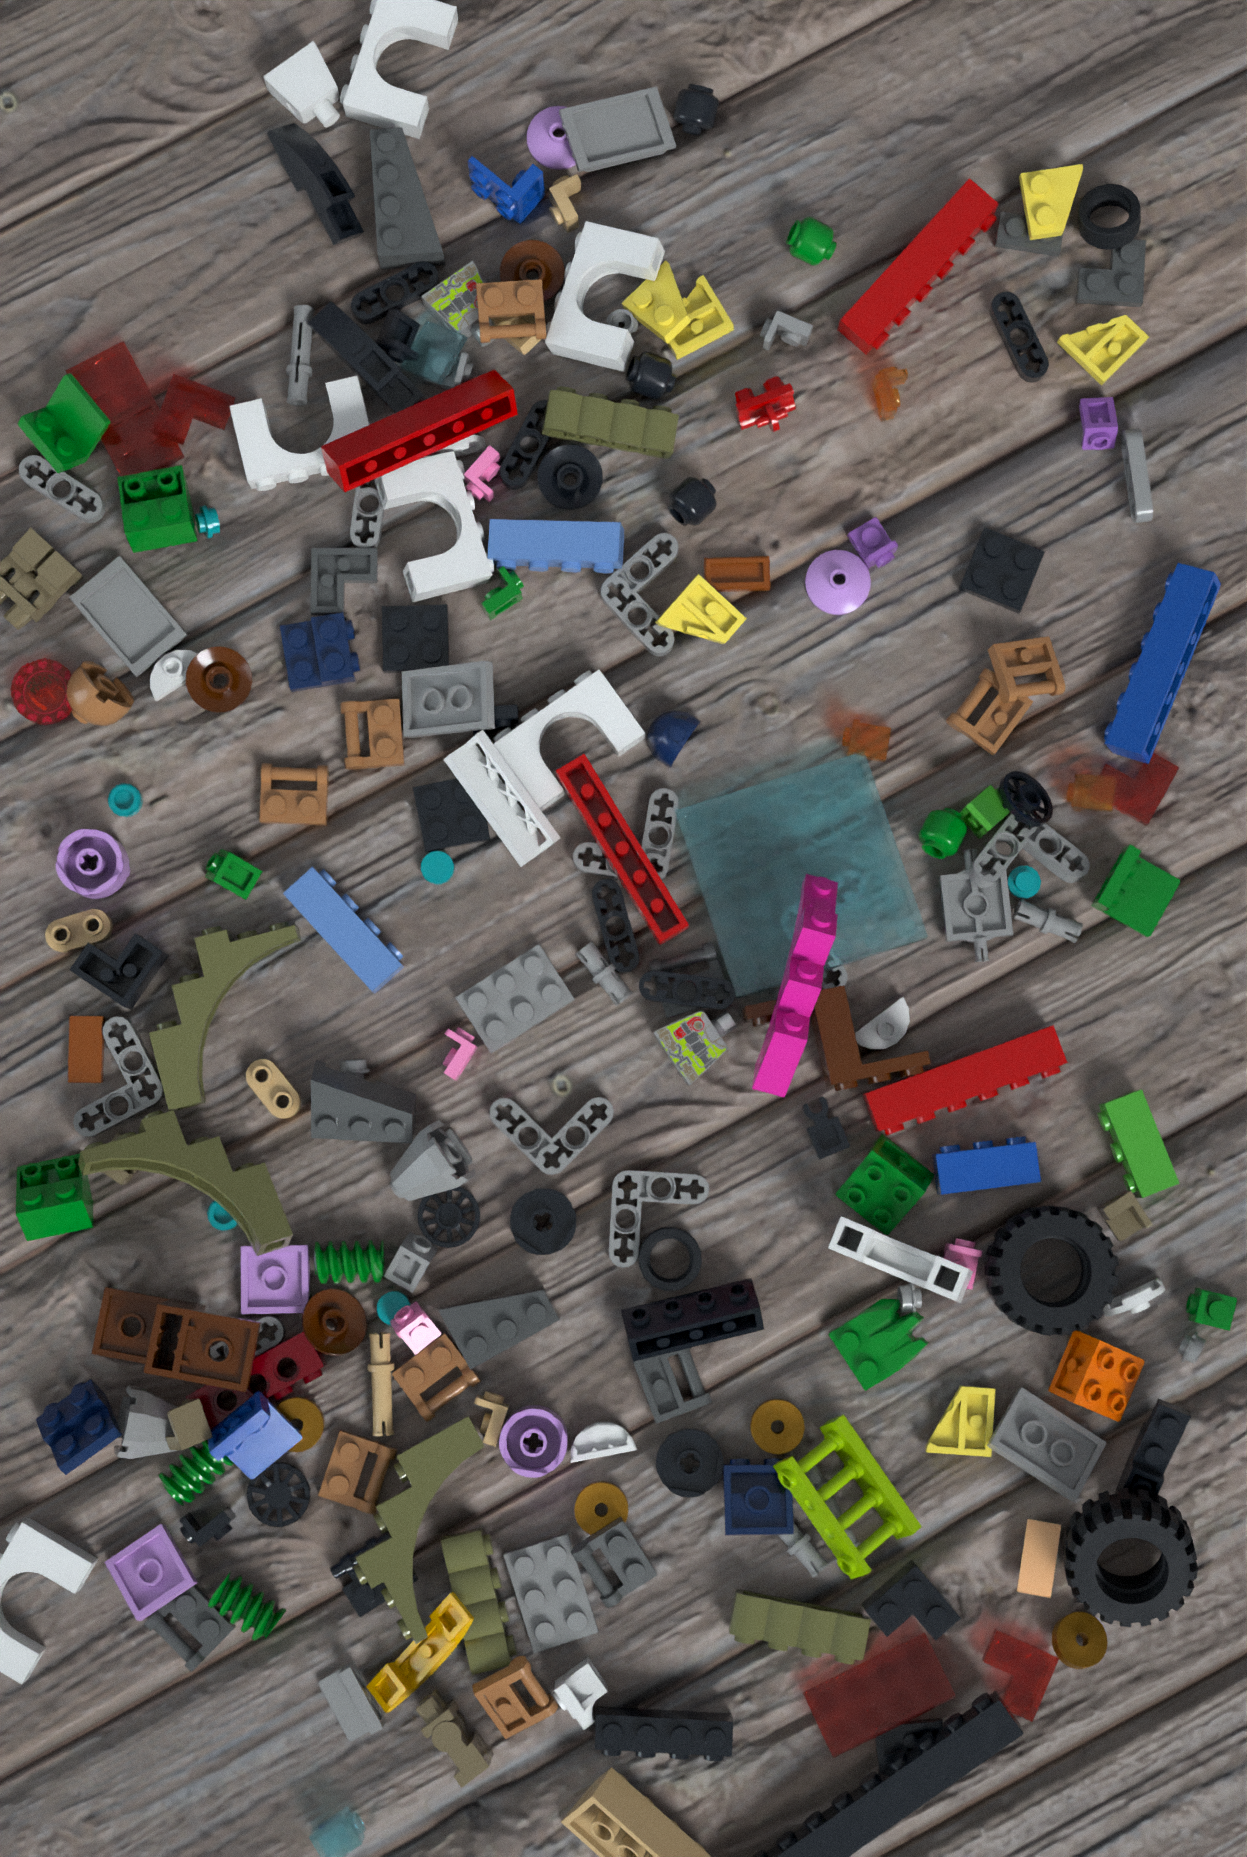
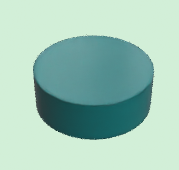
(125, 800)
(437, 867)
(220, 1218)
(390, 1304)

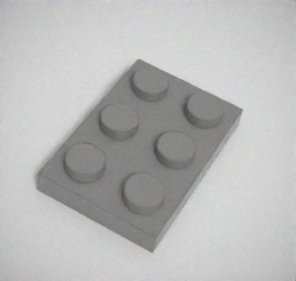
(448, 699)
(515, 998)
(1046, 1444)
(550, 1592)

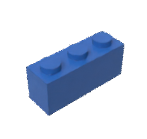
(986, 1166)

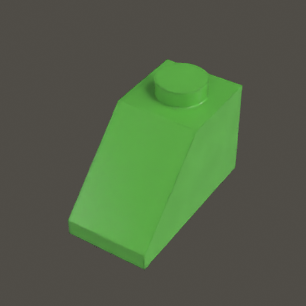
(984, 812)

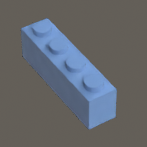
(556, 544)
(343, 929)

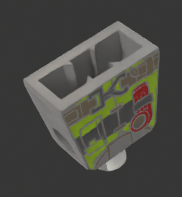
(455, 302)
(695, 1042)

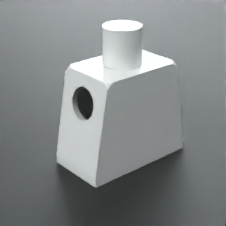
(305, 86)

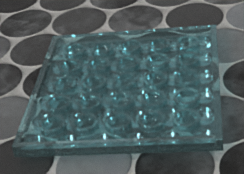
(763, 841)

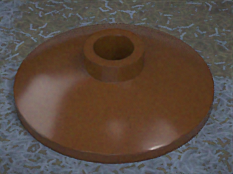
(534, 257)
(201, 676)
(345, 1314)

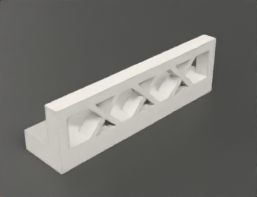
(499, 800)

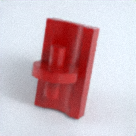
(766, 407)

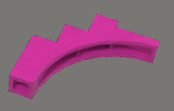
(800, 986)

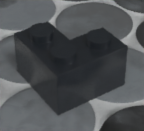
(123, 977)
(907, 1595)

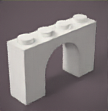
(368, 95)
(598, 253)
(267, 462)
(441, 482)
(590, 700)
(900, 1259)
(46, 1553)

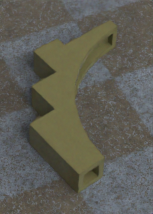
(223, 961)
(203, 1164)
(392, 1560)

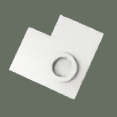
(579, 1690)

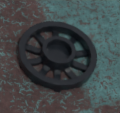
(1026, 798)
(449, 1217)
(279, 1495)

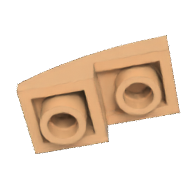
(1039, 1558)

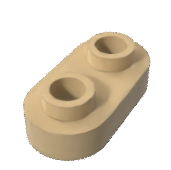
(77, 930)
(273, 1088)

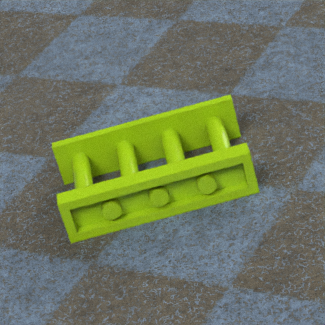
(874, 1483)

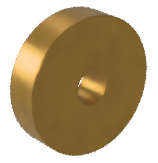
(310, 1415)
(781, 1441)
(598, 1493)
(1093, 1638)

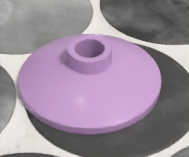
(544, 146)
(832, 597)

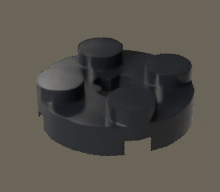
(547, 1240)
(673, 1473)

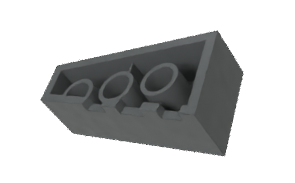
(401, 211)

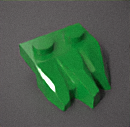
(878, 1341)

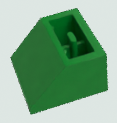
(157, 509)
(53, 1198)

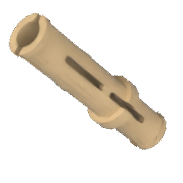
(381, 1383)

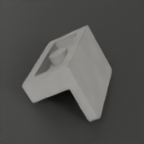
(352, 1702)

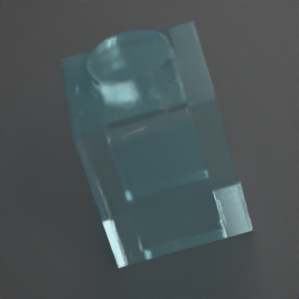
(338, 1834)

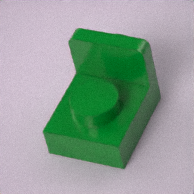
(501, 599)
(232, 873)
(1211, 1308)

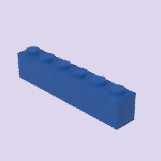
(1162, 662)

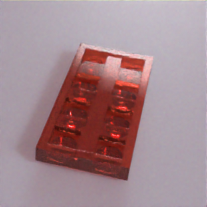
(126, 400)
(879, 1695)

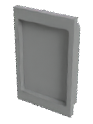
(617, 130)
(128, 616)

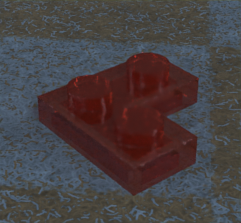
(190, 401)
(1143, 794)
(1029, 1668)

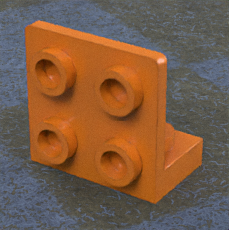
(1096, 1375)

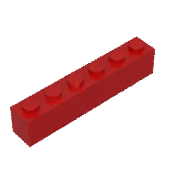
(918, 266)
(419, 430)
(622, 849)
(965, 1078)

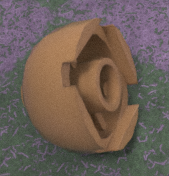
(96, 697)

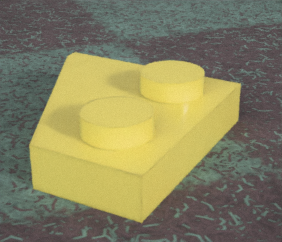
(1105, 346)
(965, 1424)

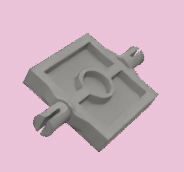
(973, 911)

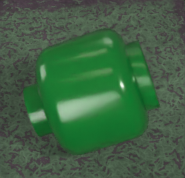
(811, 241)
(942, 833)

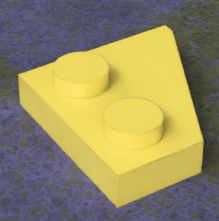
(1049, 199)
(659, 305)
(707, 320)
(702, 613)

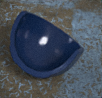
(669, 734)

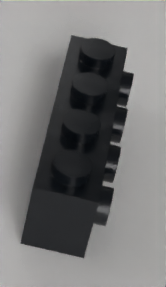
(692, 1319)
(663, 1732)

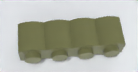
(610, 424)
(476, 1588)
(799, 1625)

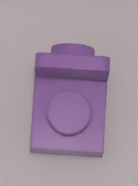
(1098, 423)
(873, 544)

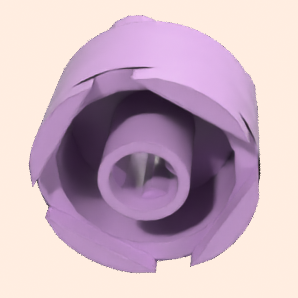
(74, 862)
(517, 1451)

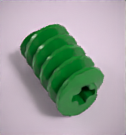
(349, 1262)
(193, 1473)
(246, 1607)

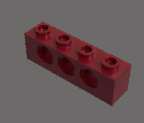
(308, 1362)

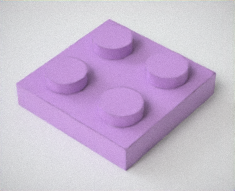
(275, 1280)
(150, 1572)

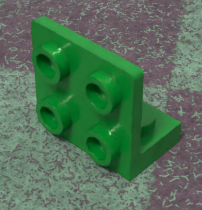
(67, 426)
(1135, 892)
(885, 1185)

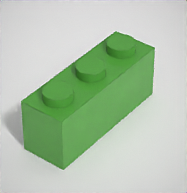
(1137, 1144)

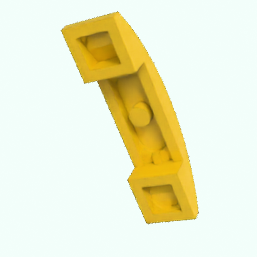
(420, 1660)

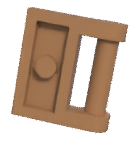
(510, 300)
(1024, 659)
(995, 722)
(383, 730)
(294, 806)
(428, 1368)
(346, 1469)
(506, 1705)

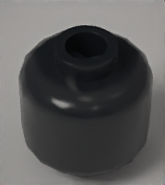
(696, 109)
(650, 375)
(692, 501)

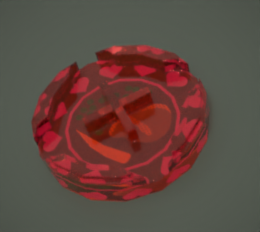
(41, 691)

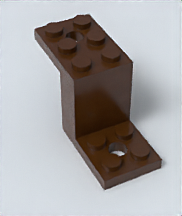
(838, 1043)
(176, 1339)

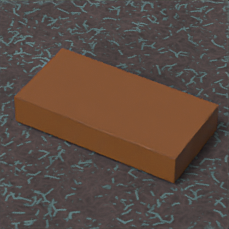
(738, 573)
(86, 1049)

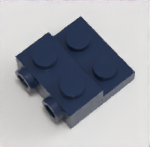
(319, 652)
(78, 1425)
(756, 1500)

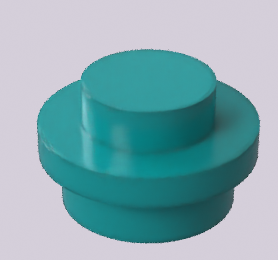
(207, 521)
(1024, 882)

